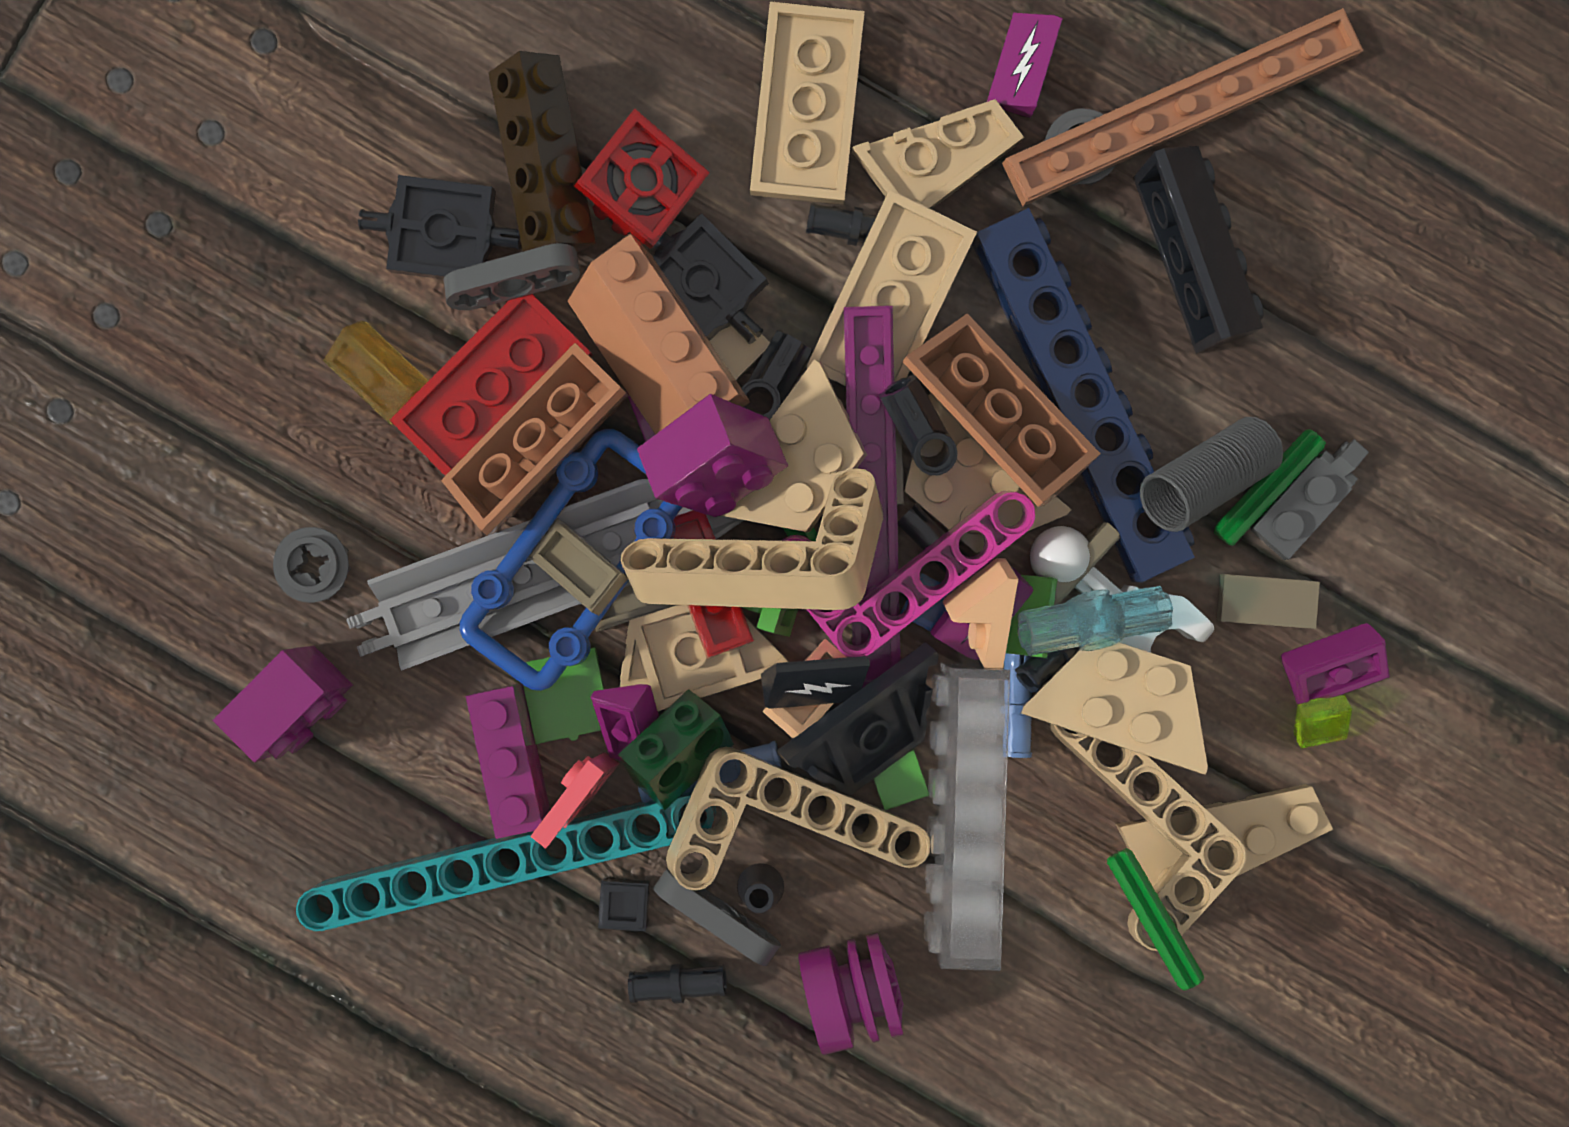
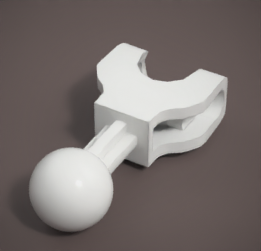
(1065, 556)

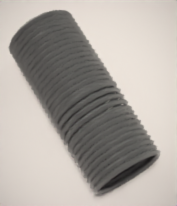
(1211, 474)

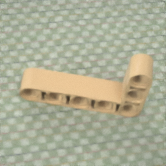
(769, 573)
(792, 806)
(1158, 811)

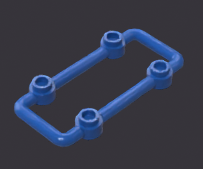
(495, 589)

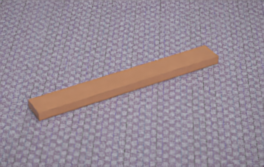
(1182, 107)

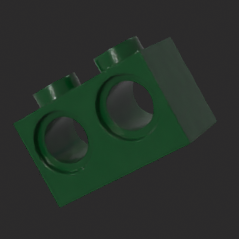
(675, 748)

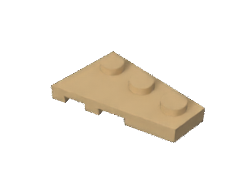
(939, 156)

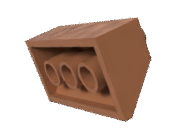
(649, 335)
(1002, 409)
(533, 439)

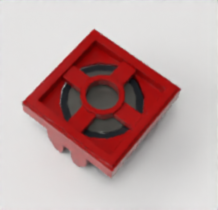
(640, 181)

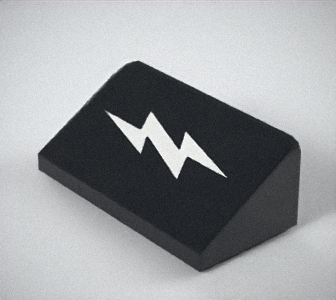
(813, 681)

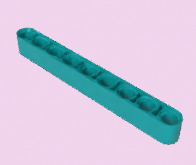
(488, 872)

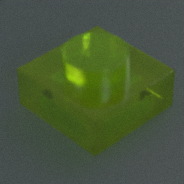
(1322, 721)

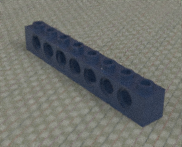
(1029, 238)

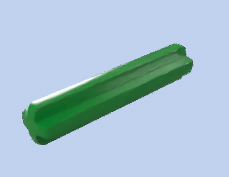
(1269, 489)
(1155, 919)

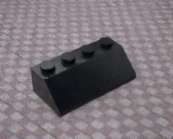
(1197, 247)

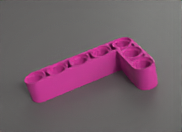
(908, 582)

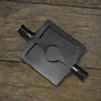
(438, 227)
(711, 278)

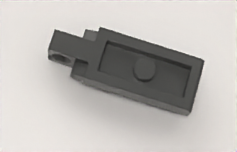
(1309, 499)

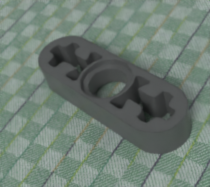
(511, 277)
(719, 919)

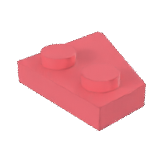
(582, 785)

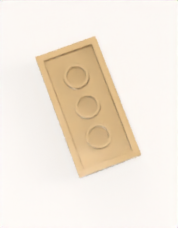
(806, 103)
(904, 265)

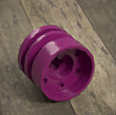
(850, 994)

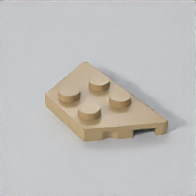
(817, 447)
(969, 485)
(670, 658)
(1127, 702)

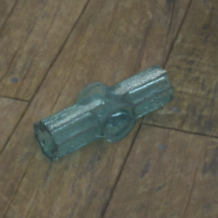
(1094, 620)

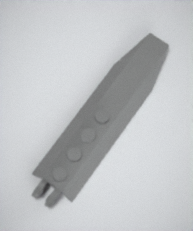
(429, 597)

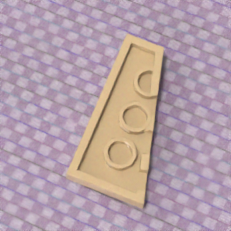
(1263, 822)

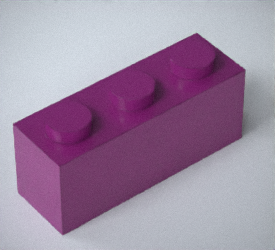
(508, 759)

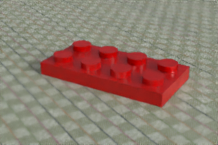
(484, 381)

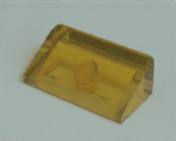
(374, 369)

